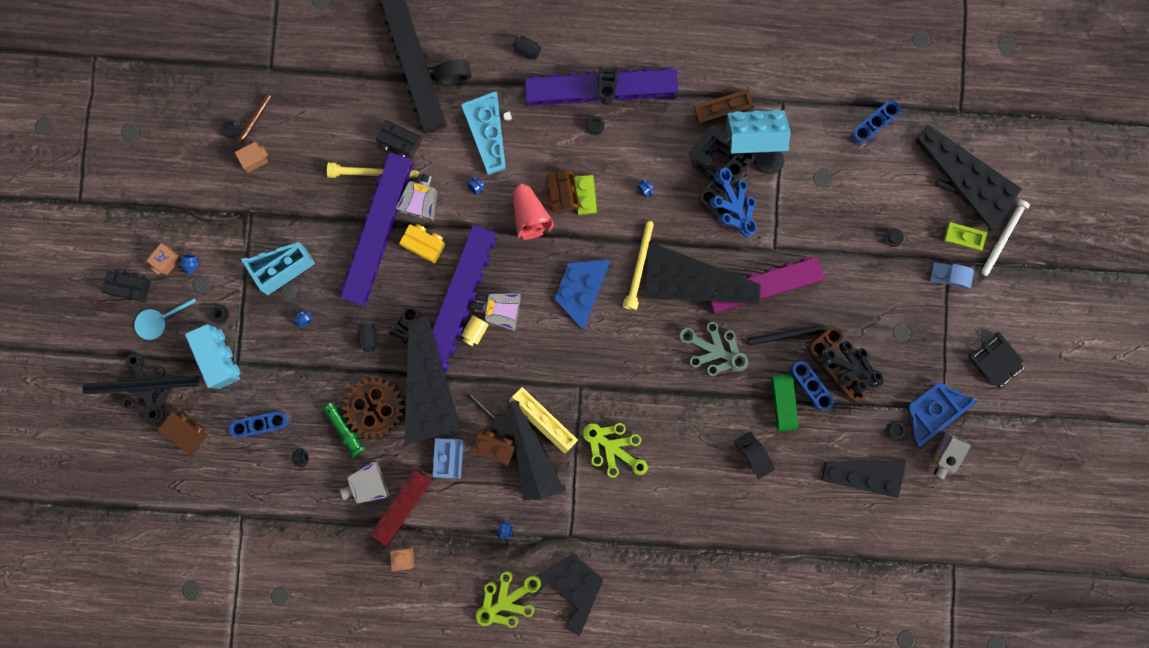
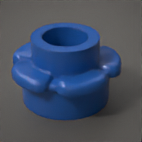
(476, 186)
(645, 188)
(303, 319)
(505, 530)

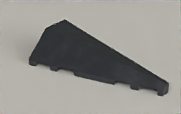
(535, 471)

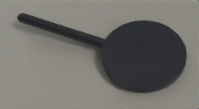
(769, 162)
(501, 426)

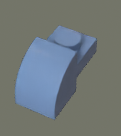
(953, 275)

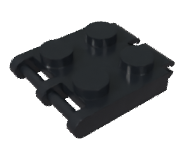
(997, 361)

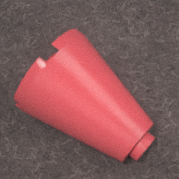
(529, 213)

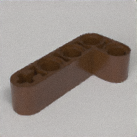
(833, 374)

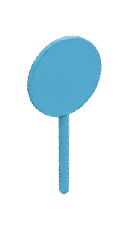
(151, 323)

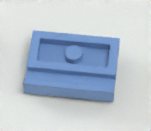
(448, 458)

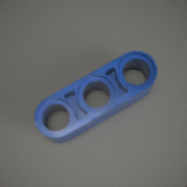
(883, 119)
(820, 389)
(250, 424)

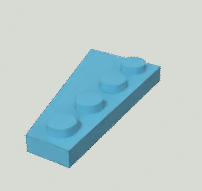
(486, 129)

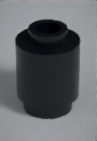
(526, 47)
(367, 337)

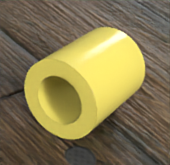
(474, 331)

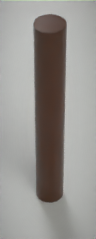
(253, 119)

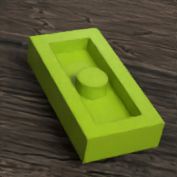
(586, 195)
(965, 236)

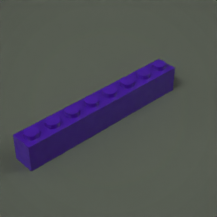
(584, 88)
(377, 229)
(462, 291)

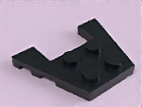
(577, 583)

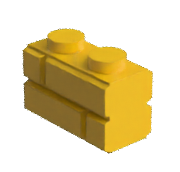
(422, 243)

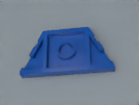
(580, 288)
(936, 410)

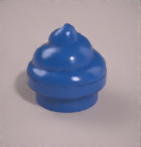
(189, 263)

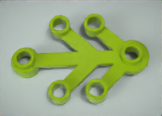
(612, 447)
(506, 602)

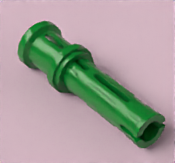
(348, 437)

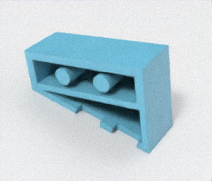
(278, 267)

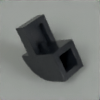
(755, 455)

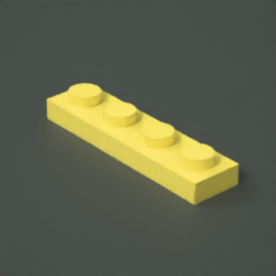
(544, 421)

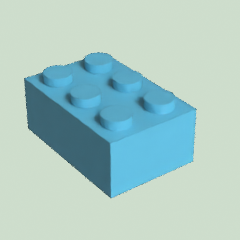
(758, 131)
(213, 356)

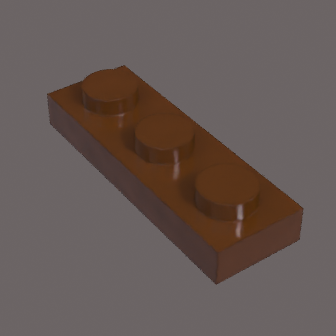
(719, 107)

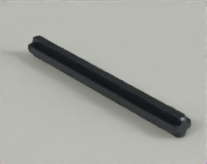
(142, 384)

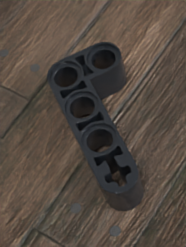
(712, 188)

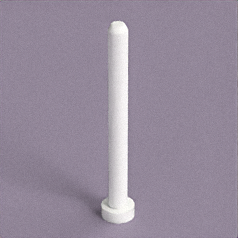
(1021, 206)

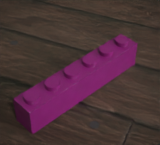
(781, 280)

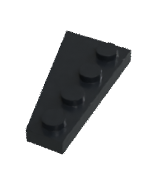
(870, 476)

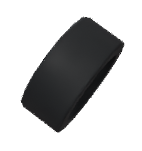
(452, 72)

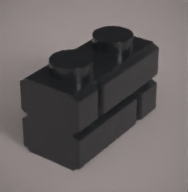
(398, 139)
(126, 286)

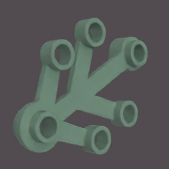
(717, 350)

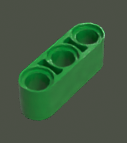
(784, 402)

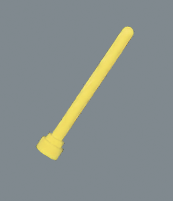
(335, 170)
(631, 300)

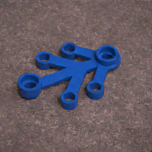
(745, 223)

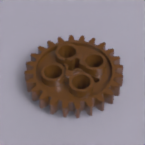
(358, 417)

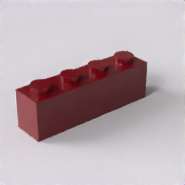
(401, 507)

